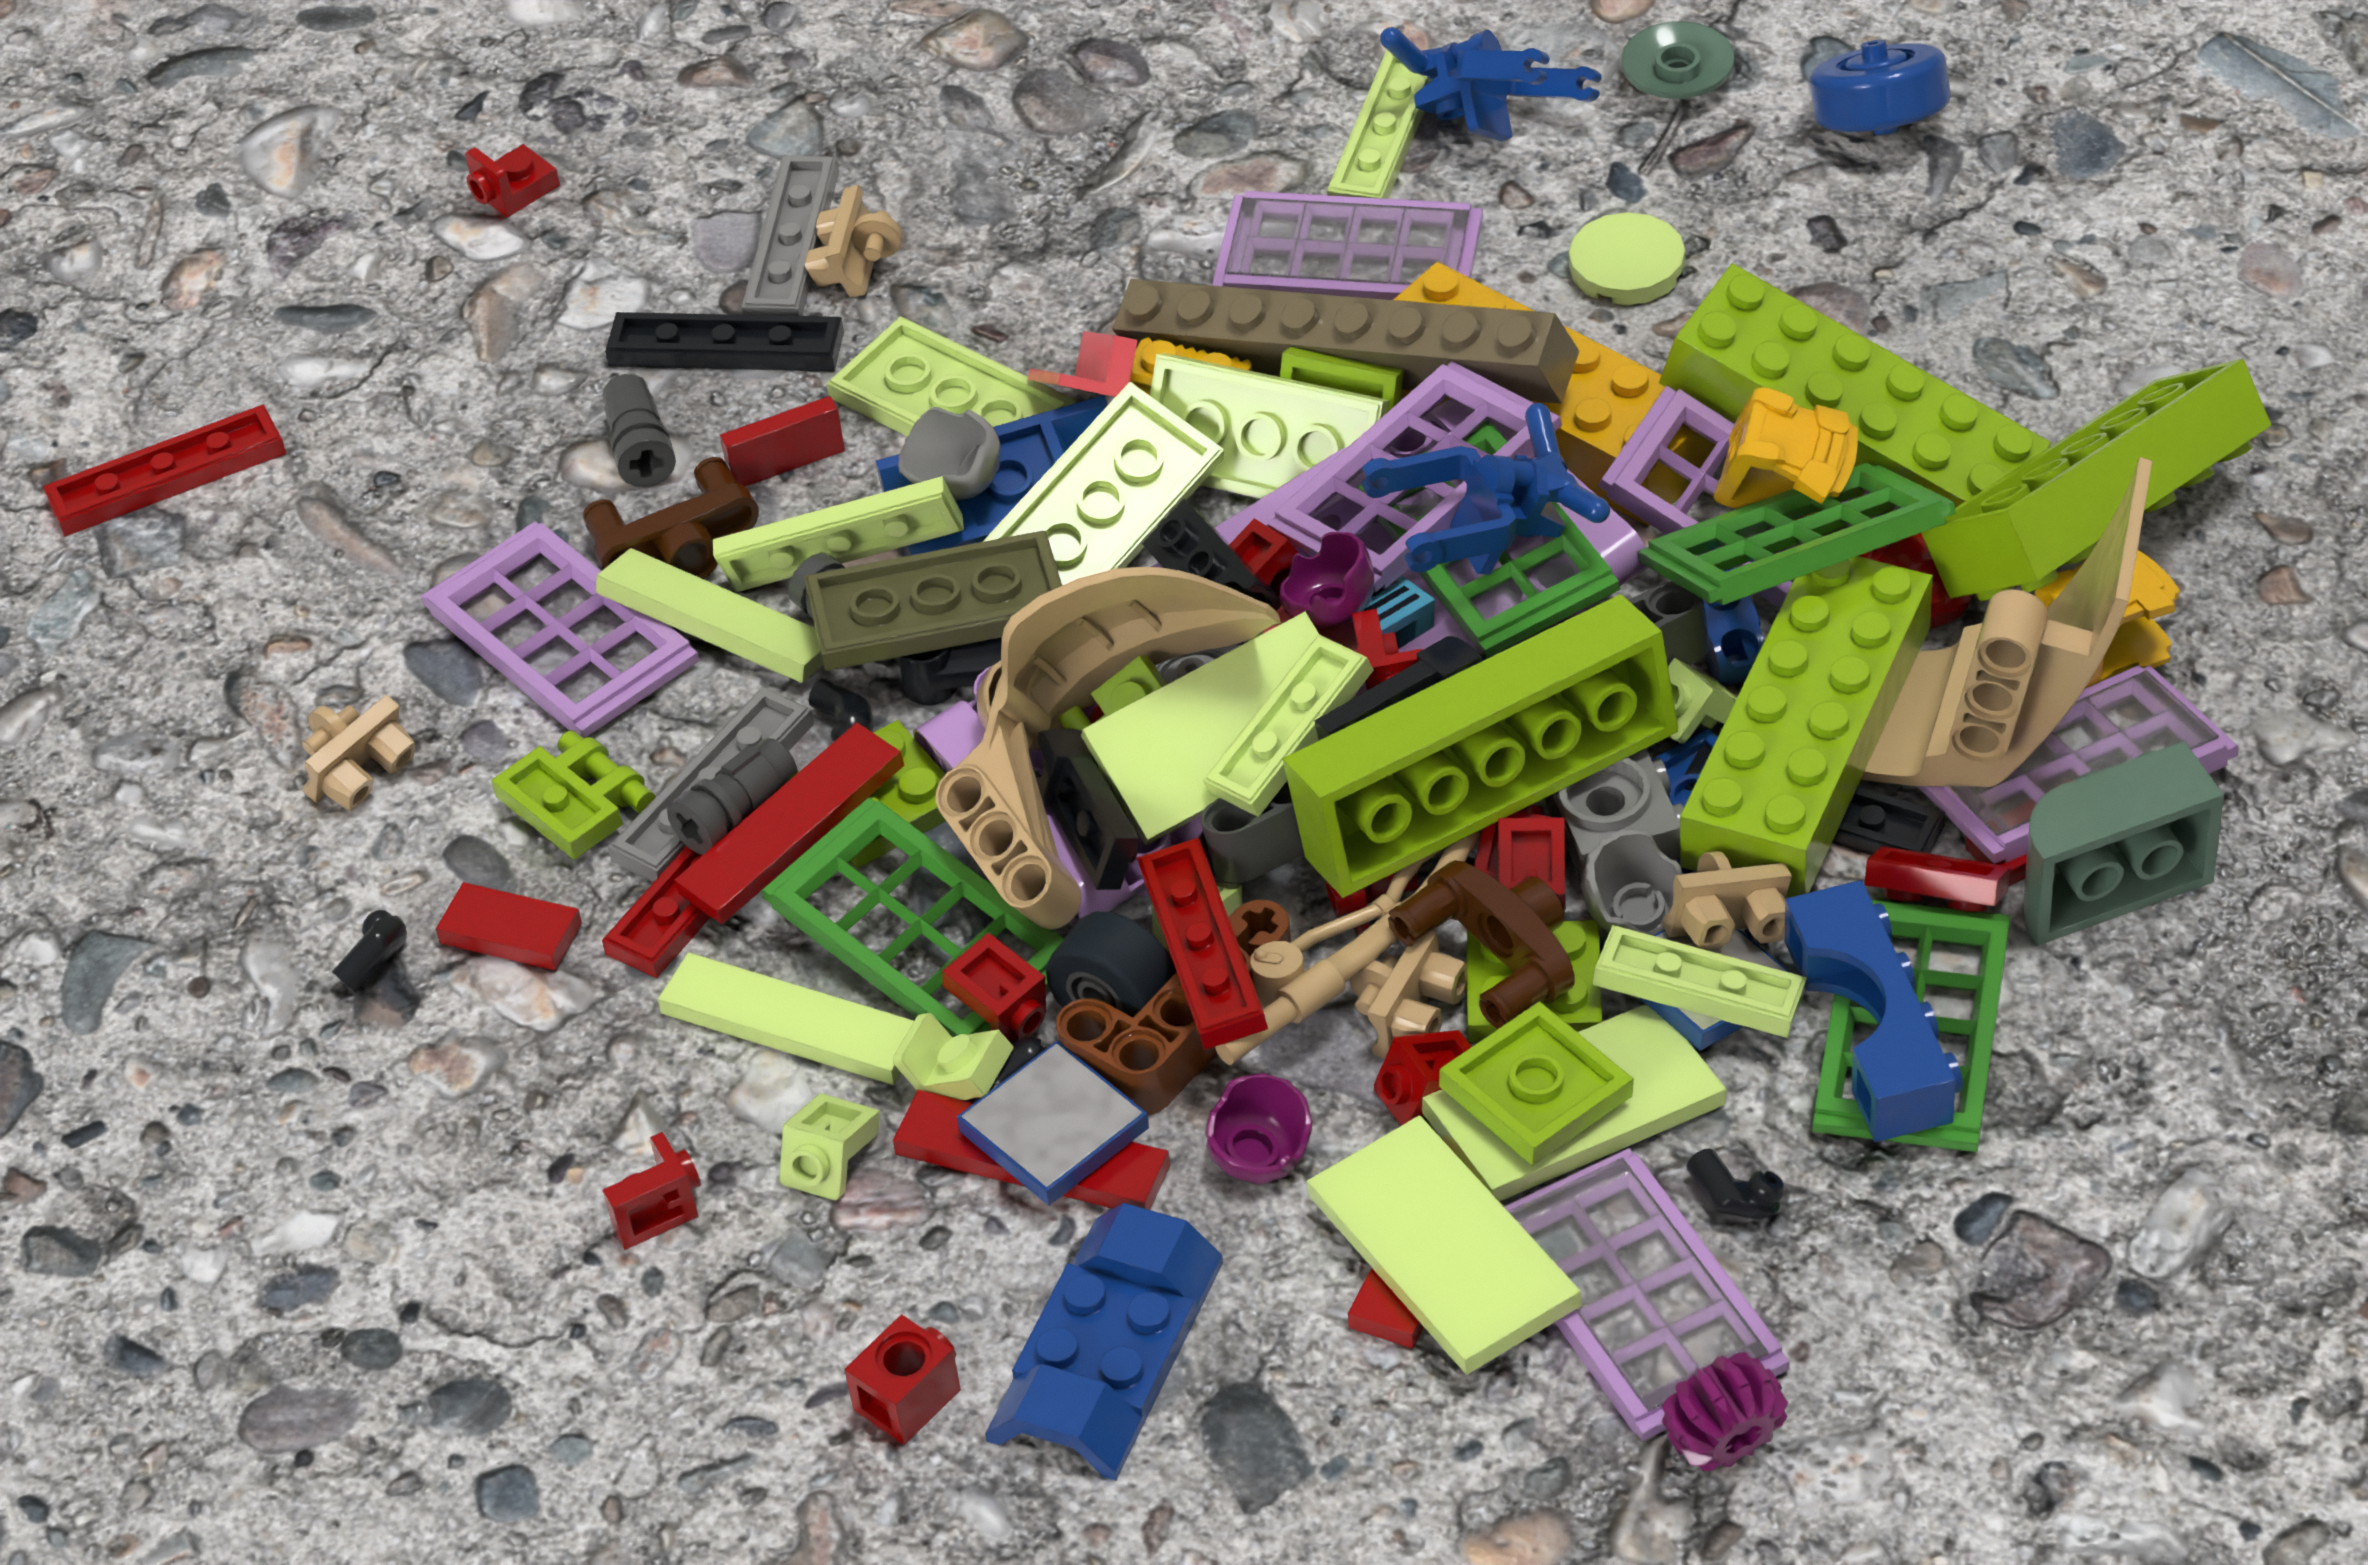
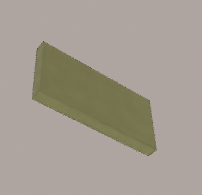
(927, 599)

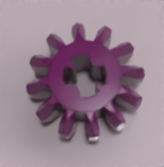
(1724, 1411)

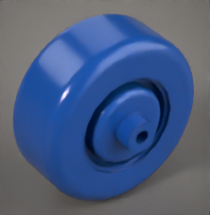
(1880, 87)

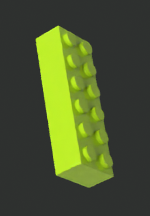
(1905, 418)
(2067, 494)
(1808, 719)
(1481, 745)

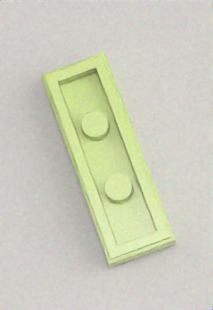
(1317, 683)
(1699, 981)

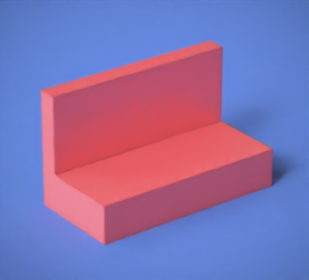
(1101, 366)

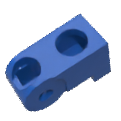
(1733, 639)

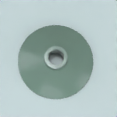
(1678, 60)

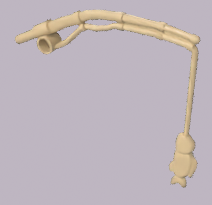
(1295, 994)

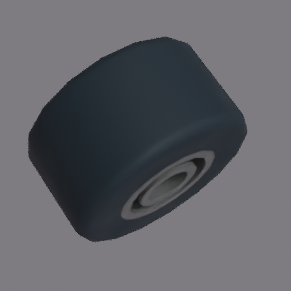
(1110, 962)

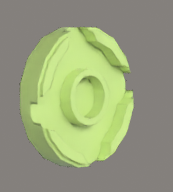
(1627, 258)

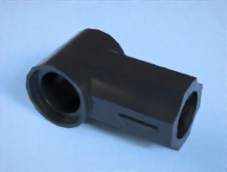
(937, 674)

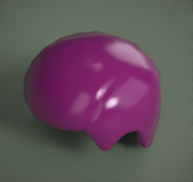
(1330, 582)
(1259, 1128)

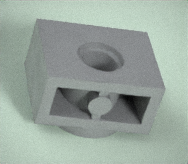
(1617, 798)

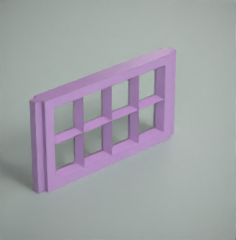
(1485, 397)
(1649, 445)

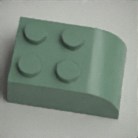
(2120, 841)

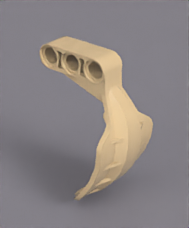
(1050, 662)

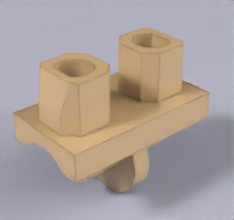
(851, 243)
(346, 742)
(1728, 899)
(1396, 991)

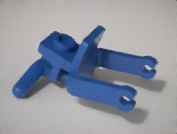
(1478, 76)
(1499, 501)

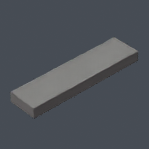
(779, 274)
(649, 840)

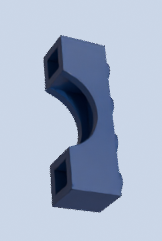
(1847, 950)

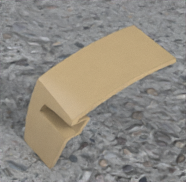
(2009, 681)

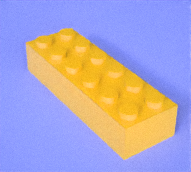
(1602, 401)

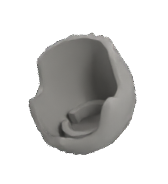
(952, 446)
(1629, 882)

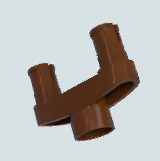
(682, 532)
(1508, 922)

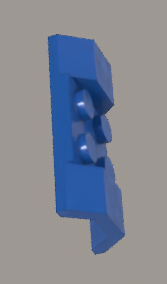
(1026, 454)
(1109, 1336)

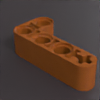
(1159, 1047)

